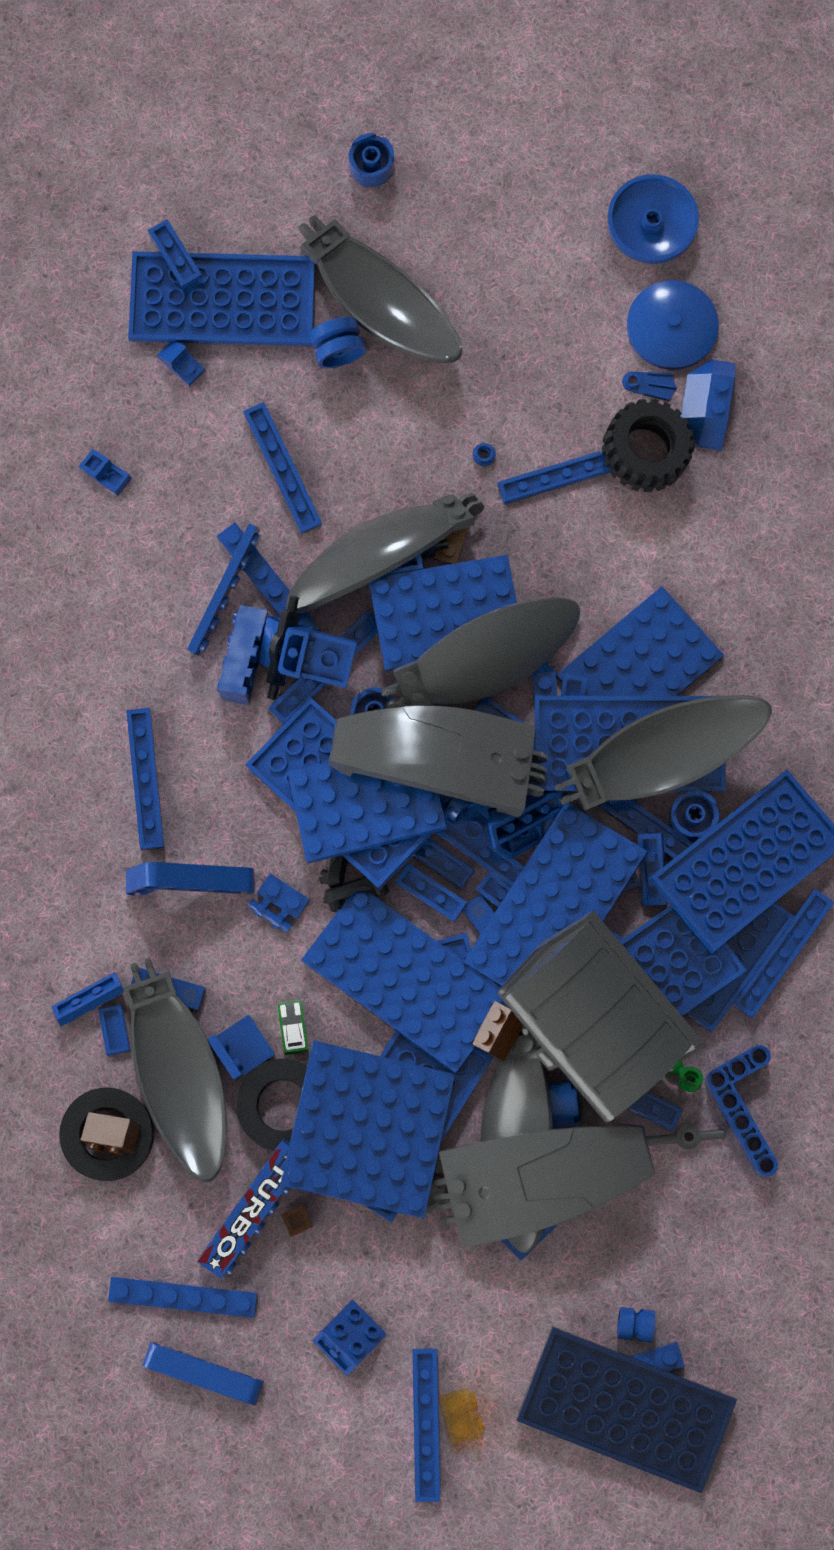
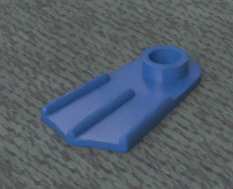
(651, 384)

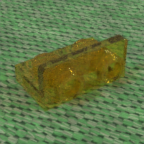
(460, 1416)

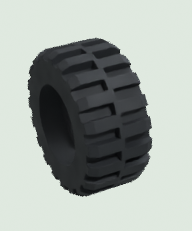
(663, 422)

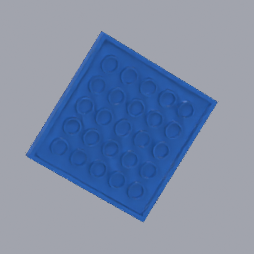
(367, 1129)

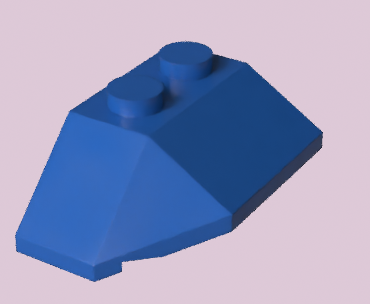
(708, 402)
(518, 834)

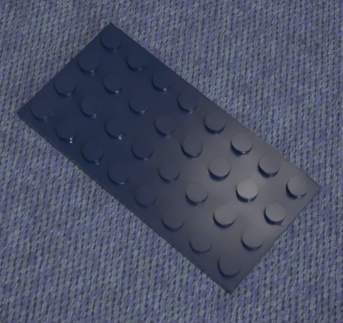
(626, 1409)

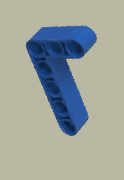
(188, 877)
(740, 1109)

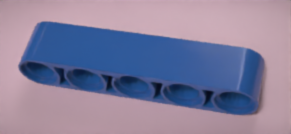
(202, 1374)

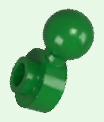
(687, 1074)

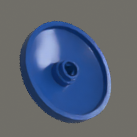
(652, 219)
(672, 325)

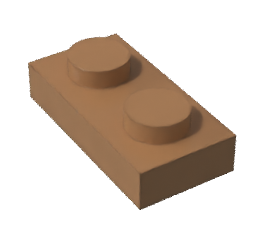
(455, 544)

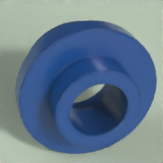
(484, 447)

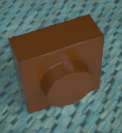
(297, 1220)

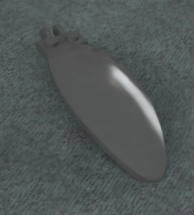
(380, 294)
(380, 548)
(486, 654)
(667, 749)
(177, 1073)
(518, 1104)

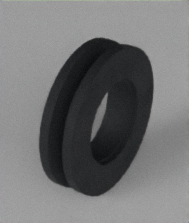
(249, 1095)
(72, 1129)

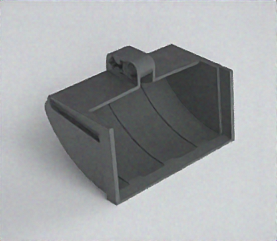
(597, 1016)

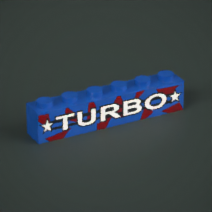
(247, 1216)

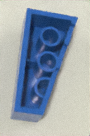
(241, 663)

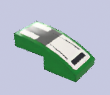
(292, 1027)

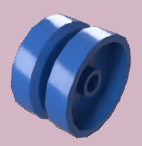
(337, 342)

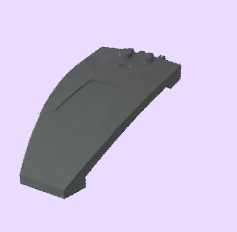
(443, 752)
(539, 1178)

